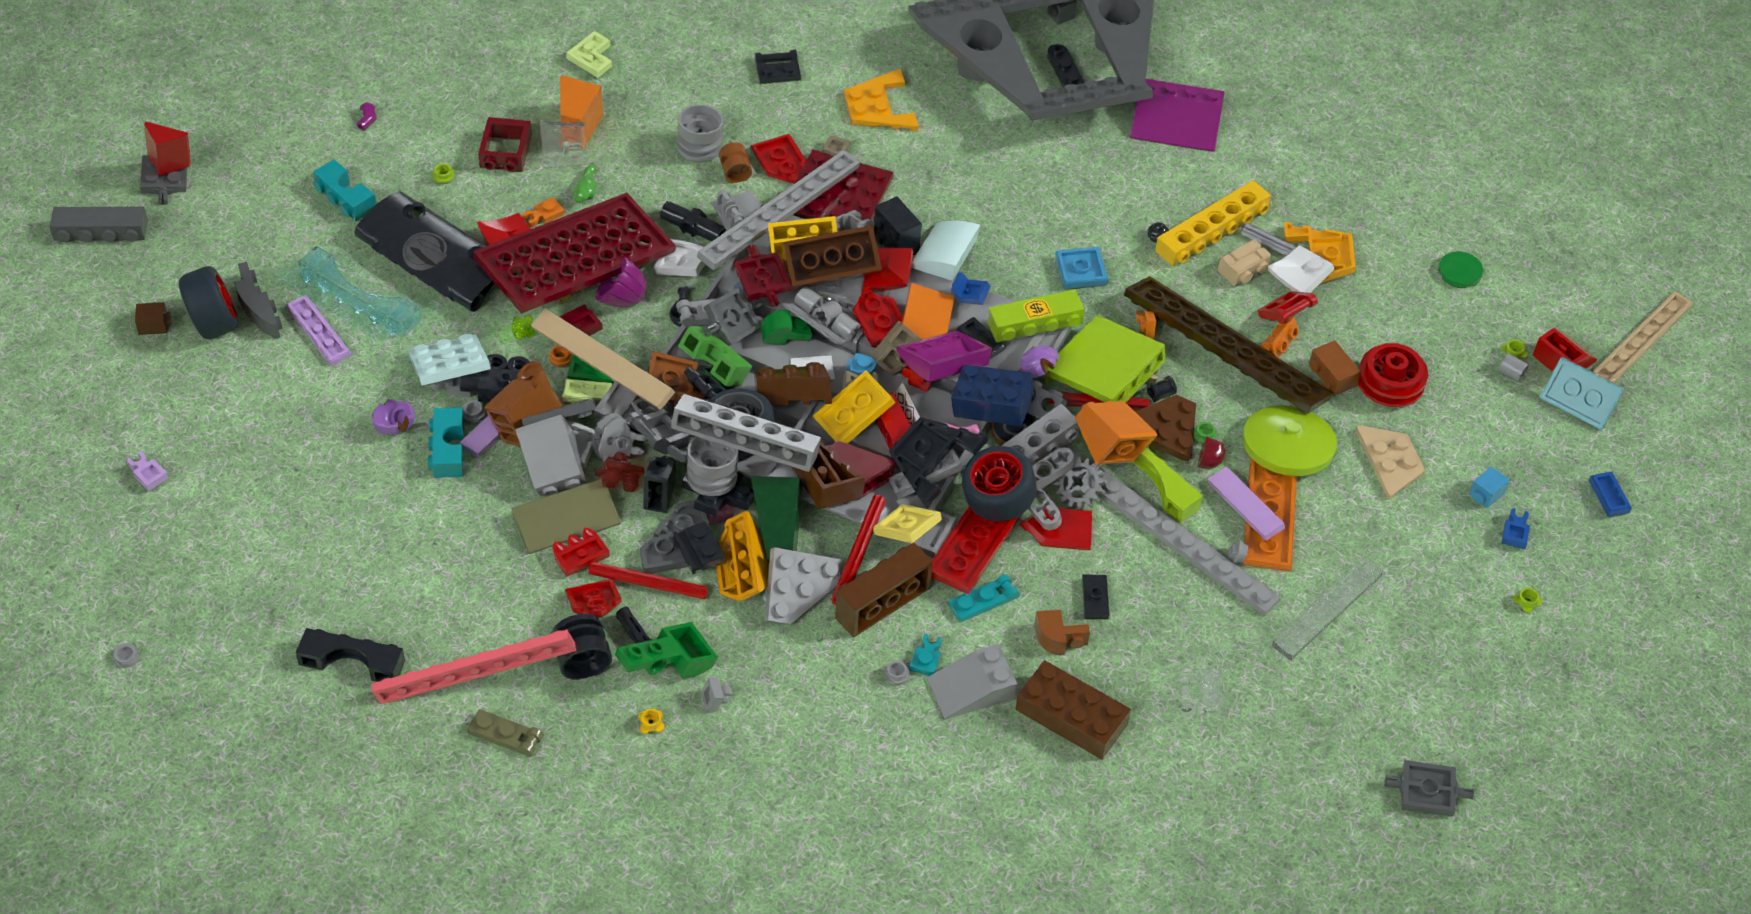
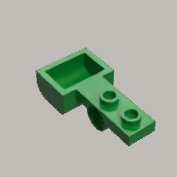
(676, 645)

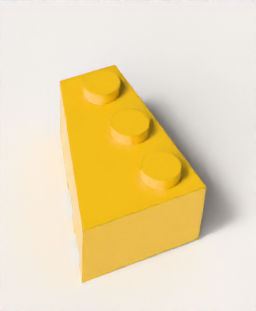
(792, 230)

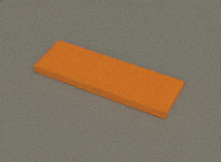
(1279, 495)

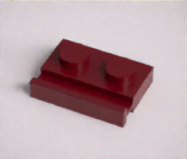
(583, 320)

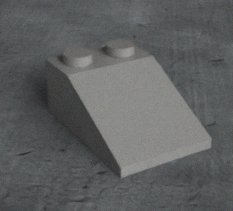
(973, 682)

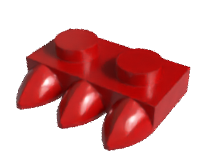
(580, 552)

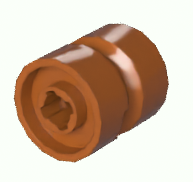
(735, 162)

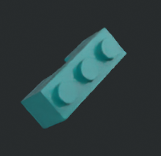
(353, 201)
(446, 458)

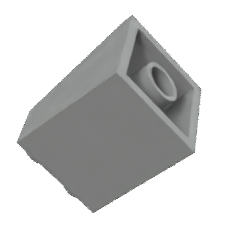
(551, 455)

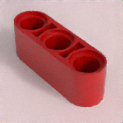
(893, 423)

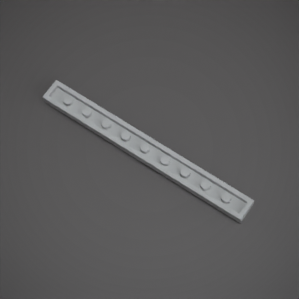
(777, 210)

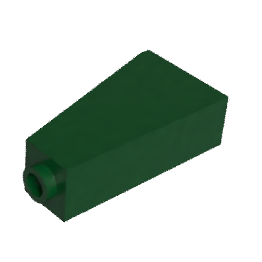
(778, 510)

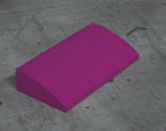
(944, 355)

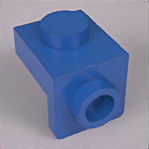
(969, 290)

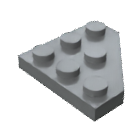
(797, 583)

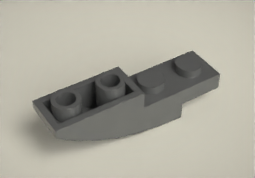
(257, 304)

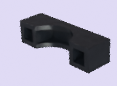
(322, 648)

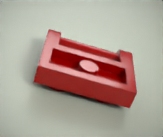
(1287, 306)

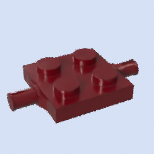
(762, 276)

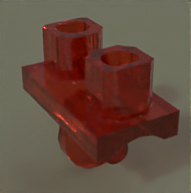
(620, 469)

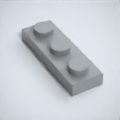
(946, 467)

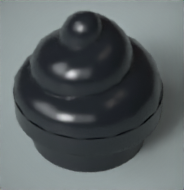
(1156, 230)

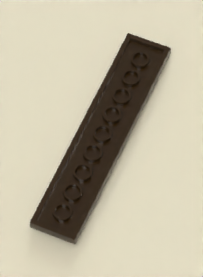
(1228, 345)

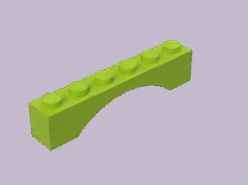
(1177, 496)

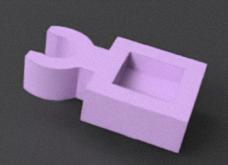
(147, 473)

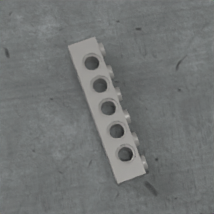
(745, 432)

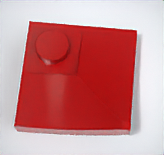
(503, 228)
(895, 271)

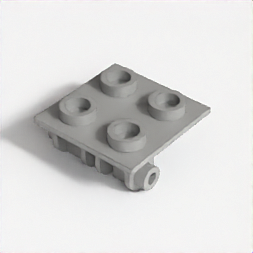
(734, 208)

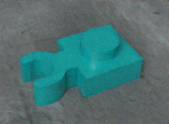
(926, 658)

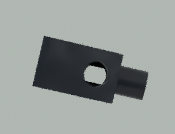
(659, 472)

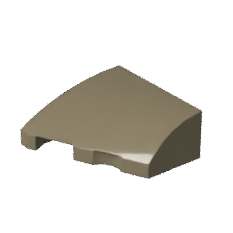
(886, 352)

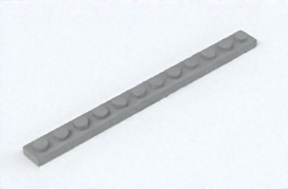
(1184, 542)

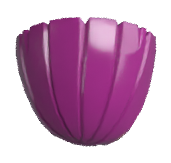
(624, 291)

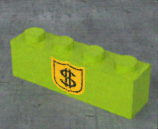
(1035, 315)

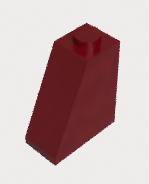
(871, 465)

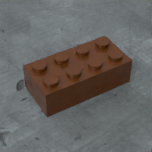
(831, 257)
(883, 589)
(1073, 709)

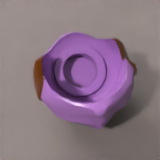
(1038, 360)
(393, 417)

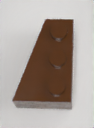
(794, 384)
(831, 480)

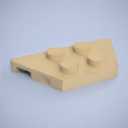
(1391, 458)

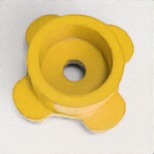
(651, 715)

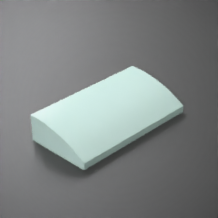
(946, 248)

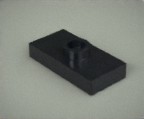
(980, 333)
(1095, 596)

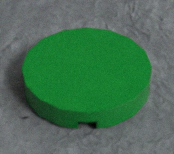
(1460, 269)

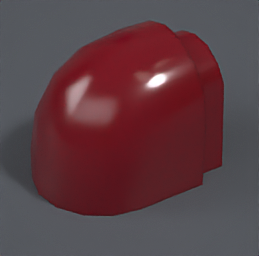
(1211, 454)

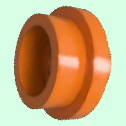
(559, 361)

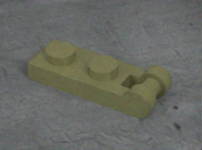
(504, 732)

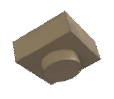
(835, 145)

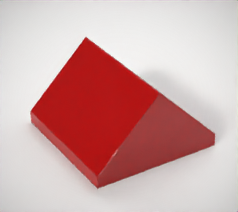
(167, 148)

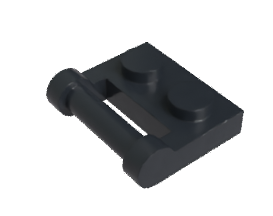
(777, 71)

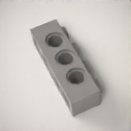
(1040, 434)

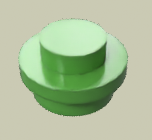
(1204, 430)

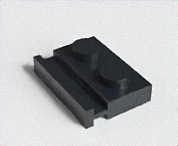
(699, 547)

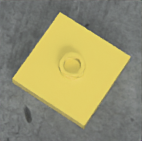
(907, 523)

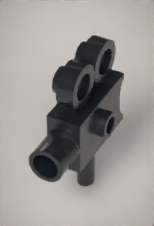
(495, 379)

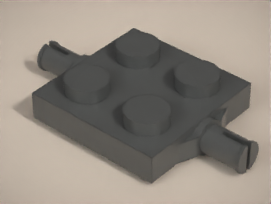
(161, 185)
(732, 317)
(1428, 788)

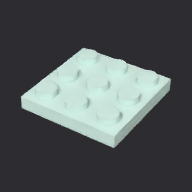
(448, 359)

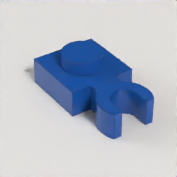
(1516, 530)

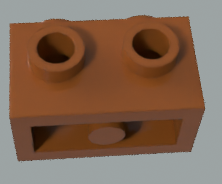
(1334, 367)

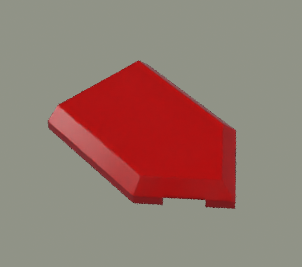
(780, 158)
(876, 315)
(1073, 532)
(594, 598)

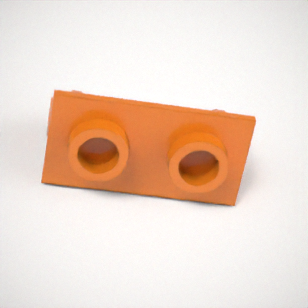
(1281, 337)

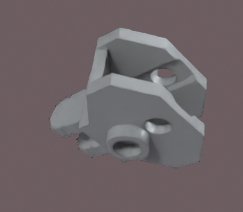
(615, 437)

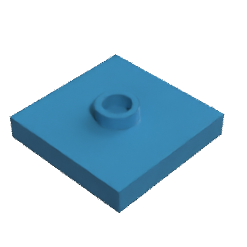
(1081, 267)

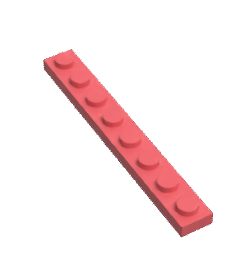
(474, 667)

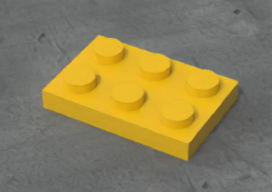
(854, 408)

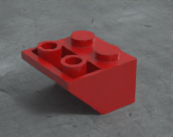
(1558, 344)

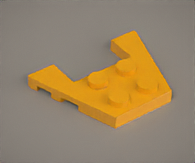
(870, 106)
(1329, 244)

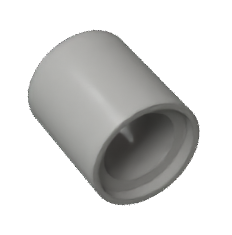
(1513, 367)

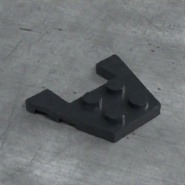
(925, 447)

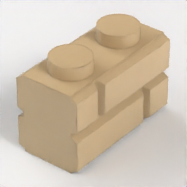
(1244, 263)

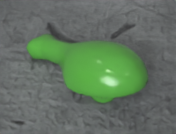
(585, 186)

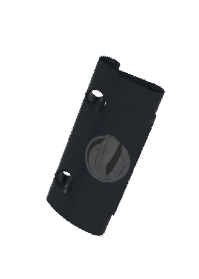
(427, 248)

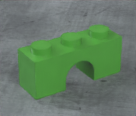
(727, 364)

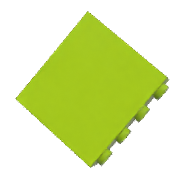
(1107, 361)

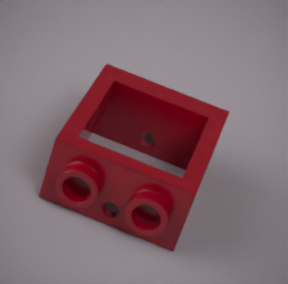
(505, 129)

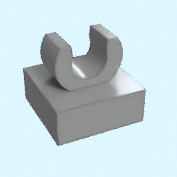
(714, 694)

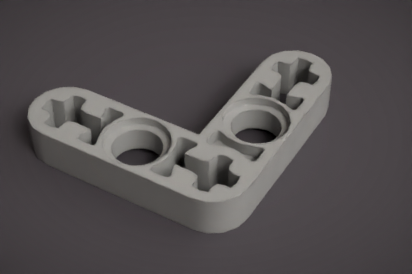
(1062, 468)

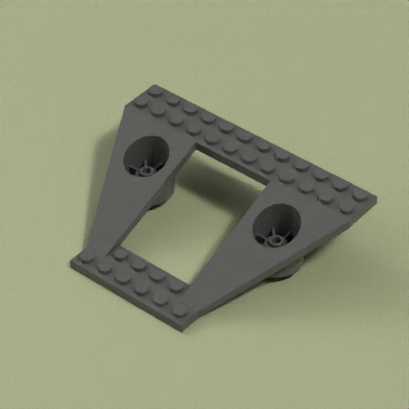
(989, 52)

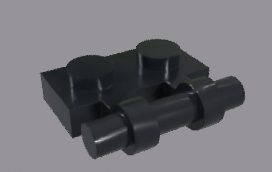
(705, 381)

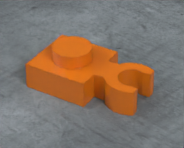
(546, 211)

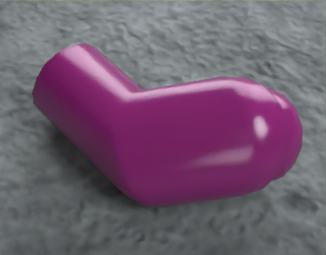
(369, 116)

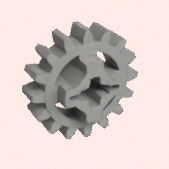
(1087, 476)

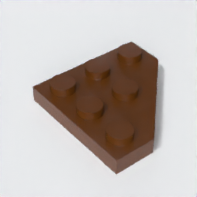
(1174, 425)

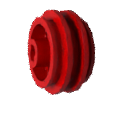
(1400, 375)

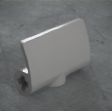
(824, 317)

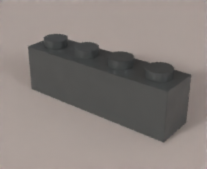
(98, 223)

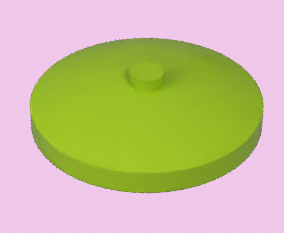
(1289, 441)

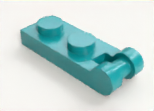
(983, 598)

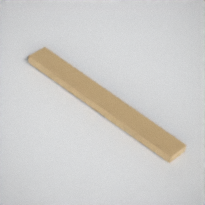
(1643, 337)
(603, 359)

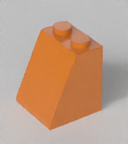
(580, 103)
(1113, 432)

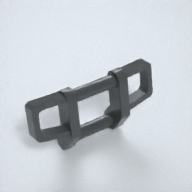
(646, 422)

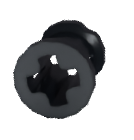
(1161, 388)

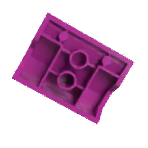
(1179, 116)

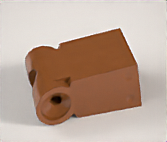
(519, 399)

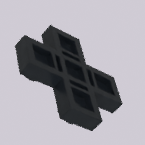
(739, 497)

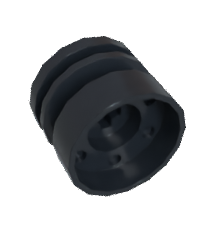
(592, 649)

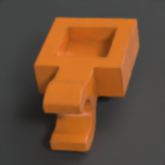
(1146, 323)

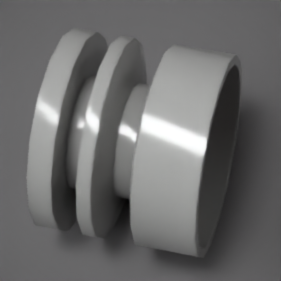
(699, 132)
(711, 467)

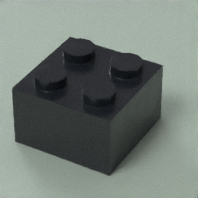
(897, 226)

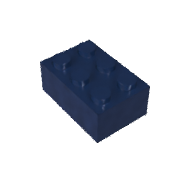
(992, 395)

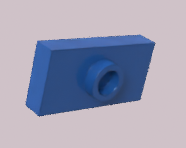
(1610, 494)

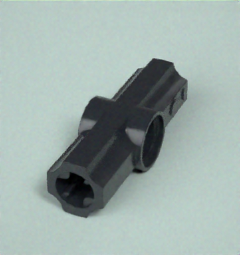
(691, 221)

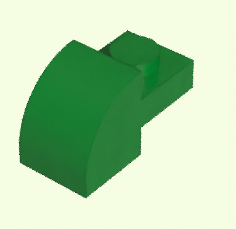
(782, 326)

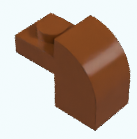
(1055, 636)

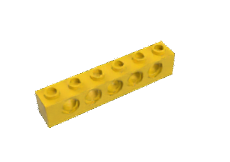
(1213, 223)

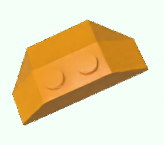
(745, 559)

